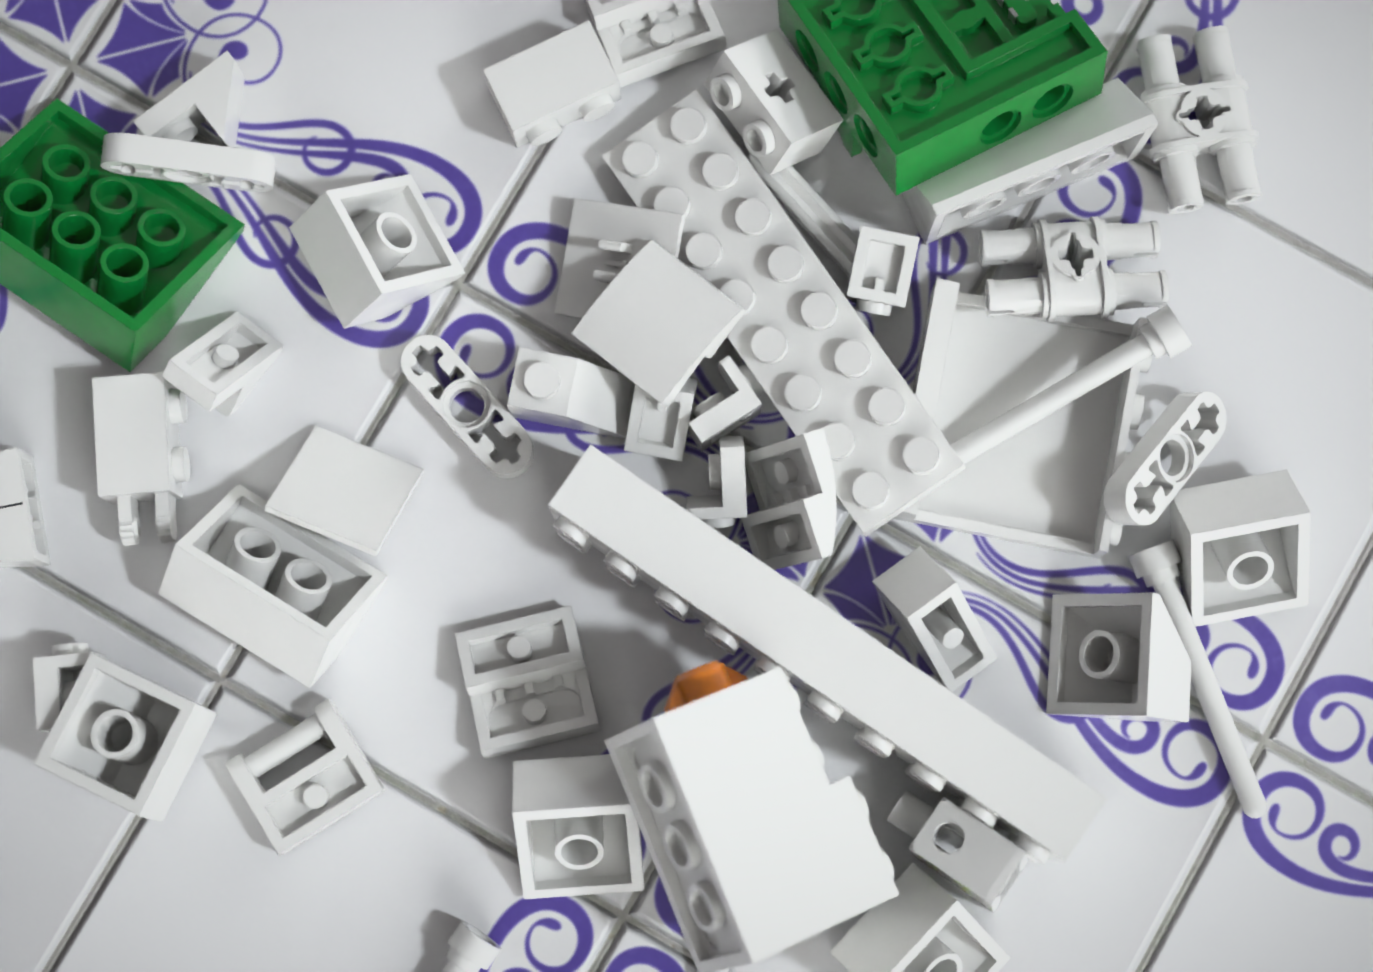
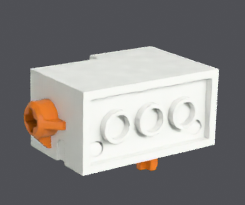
(746, 819)

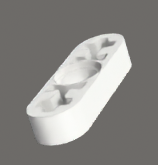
(188, 162)
(450, 365)
(1143, 463)

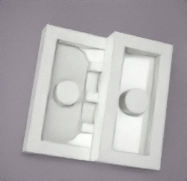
(654, 34)
(658, 322)
(795, 501)
(527, 682)

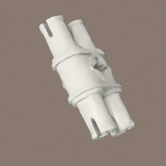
(1217, 99)
(1073, 268)

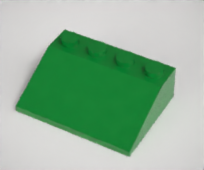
(102, 247)

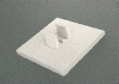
(603, 242)
(344, 490)

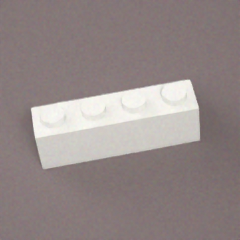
(1034, 163)

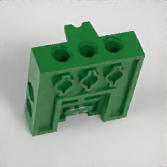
(942, 77)

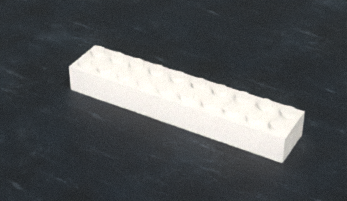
(824, 656)

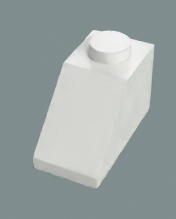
(570, 393)
(935, 618)

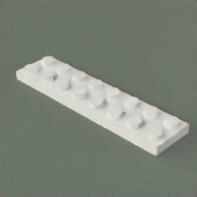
(797, 323)

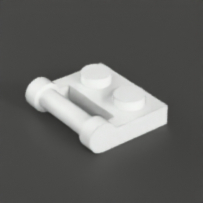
(314, 794)

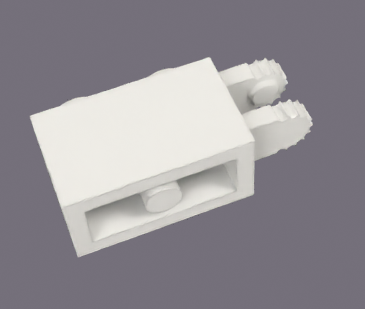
(140, 449)

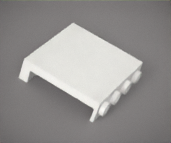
(1053, 475)

